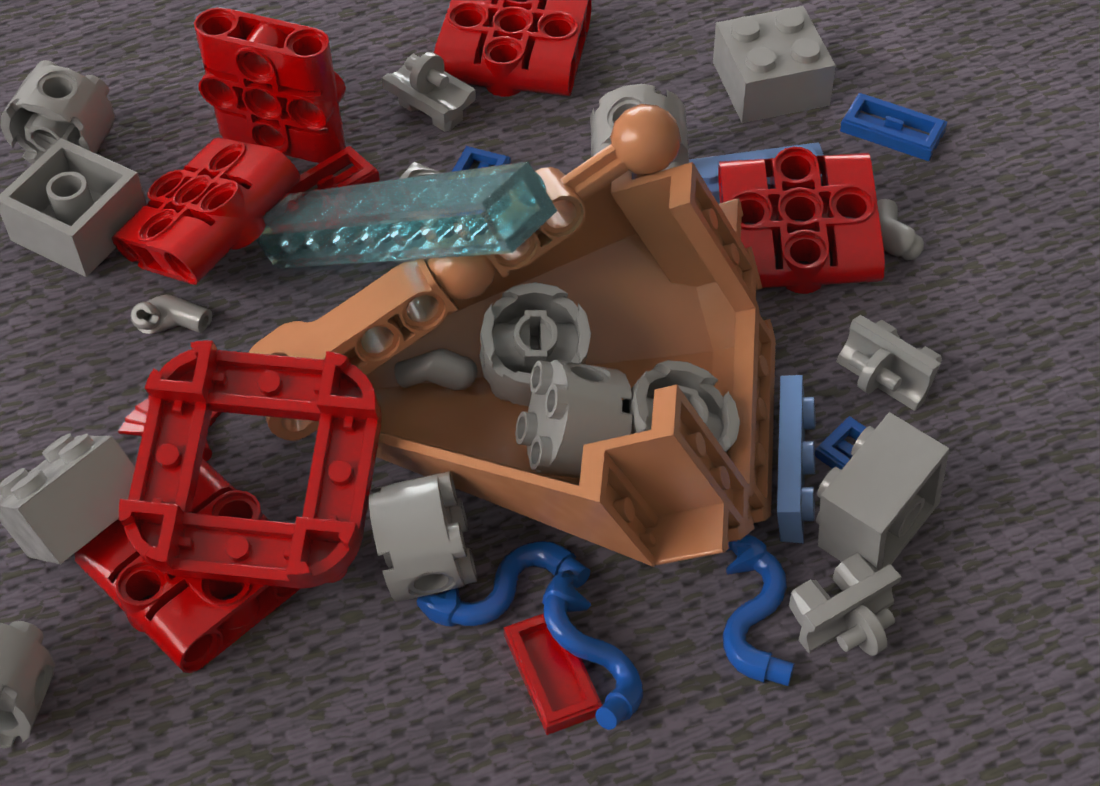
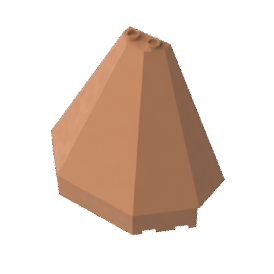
(658, 284)

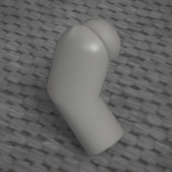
(169, 312)
(438, 367)

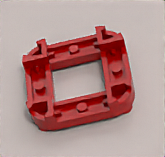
(241, 549)

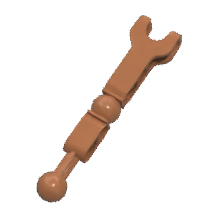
(421, 292)

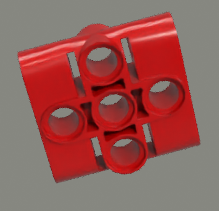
(515, 44)
(271, 83)
(845, 192)
(206, 209)
(186, 612)

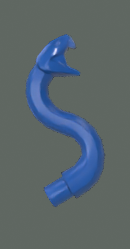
(450, 610)
(748, 660)
(628, 692)

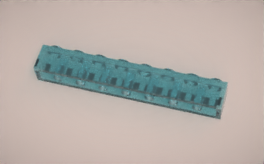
(409, 218)

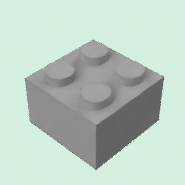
(773, 64)
(71, 206)
(881, 492)
(66, 496)

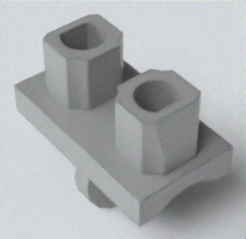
(428, 88)
(888, 362)
(852, 616)

